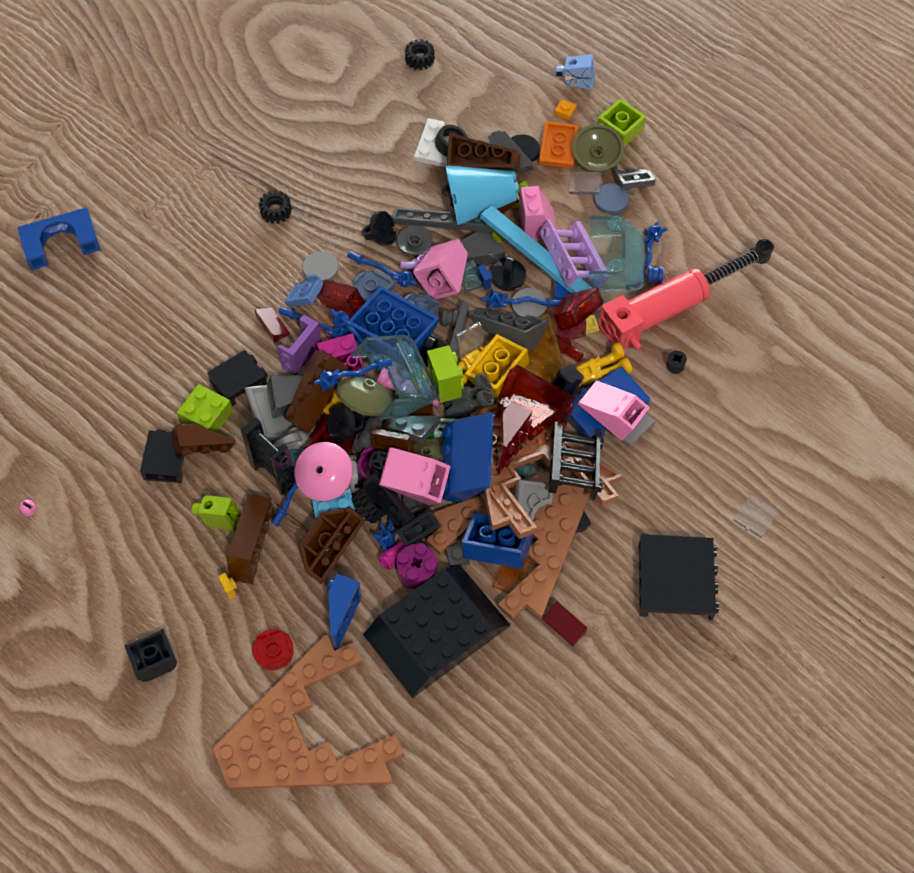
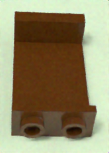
(384, 439)

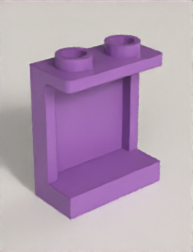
(303, 348)

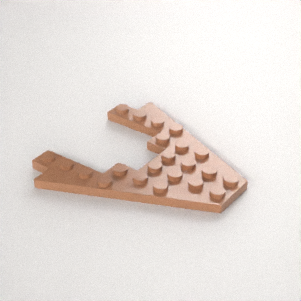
(502, 505)
(553, 537)
(270, 750)

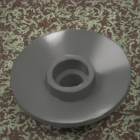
(411, 235)

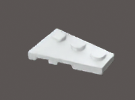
(426, 150)

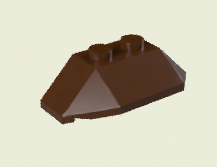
(328, 540)

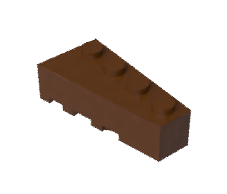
(479, 154)
(309, 399)
(249, 538)

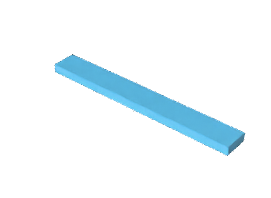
(528, 247)

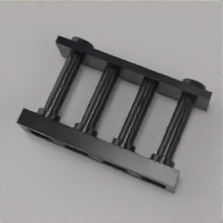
(266, 455)
(557, 464)

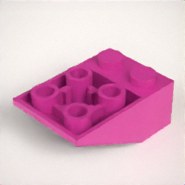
(341, 349)

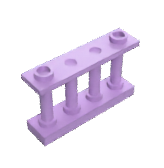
(580, 243)

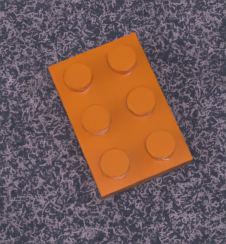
(557, 144)

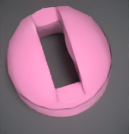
(25, 510)

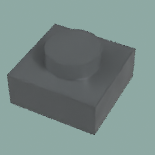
(456, 556)

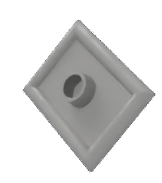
(259, 402)

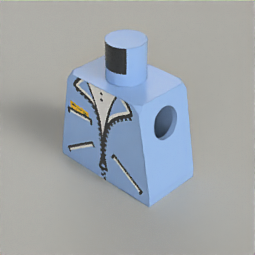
(578, 71)

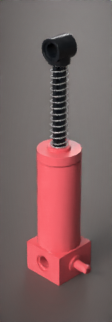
(626, 319)

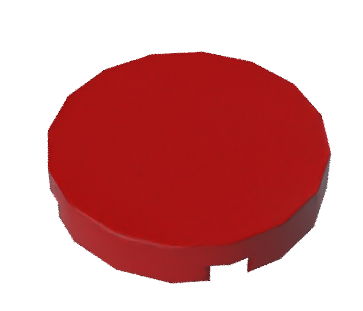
(273, 649)

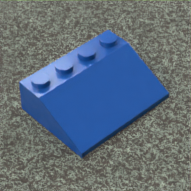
(392, 315)
(469, 453)

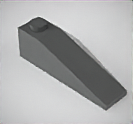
(522, 331)

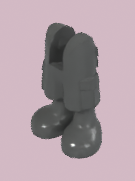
(468, 402)
(363, 437)

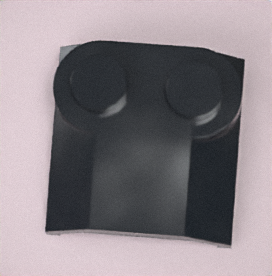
(151, 656)

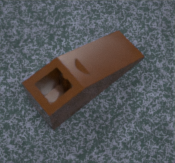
(195, 438)

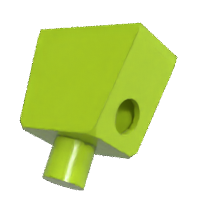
(218, 512)

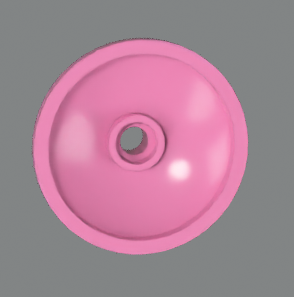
(335, 476)

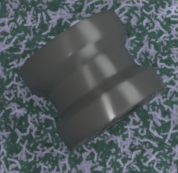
(449, 317)

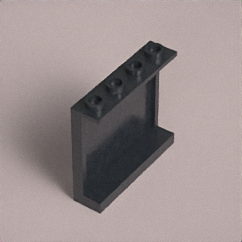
(677, 575)

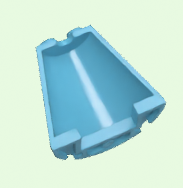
(479, 188)

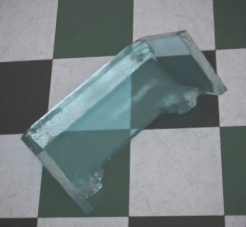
(623, 272)
(406, 373)

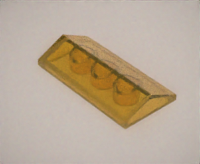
(546, 357)

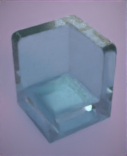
(470, 279)

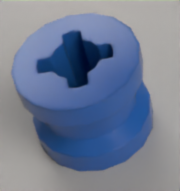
(655, 274)

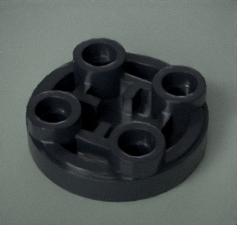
(528, 145)

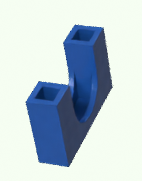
(36, 234)
(587, 425)

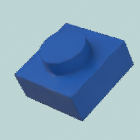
(484, 276)

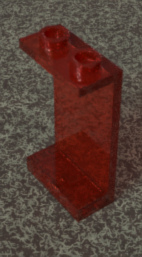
(530, 386)

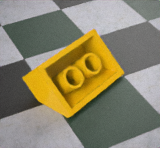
(497, 361)

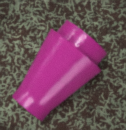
(389, 557)

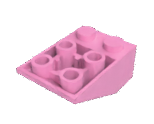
(614, 408)
(415, 476)

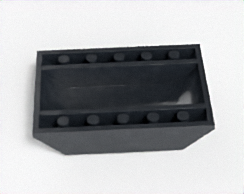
(434, 629)

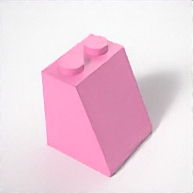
(534, 211)
(442, 269)

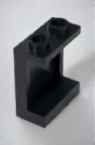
(236, 374)
(159, 459)

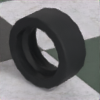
(441, 143)

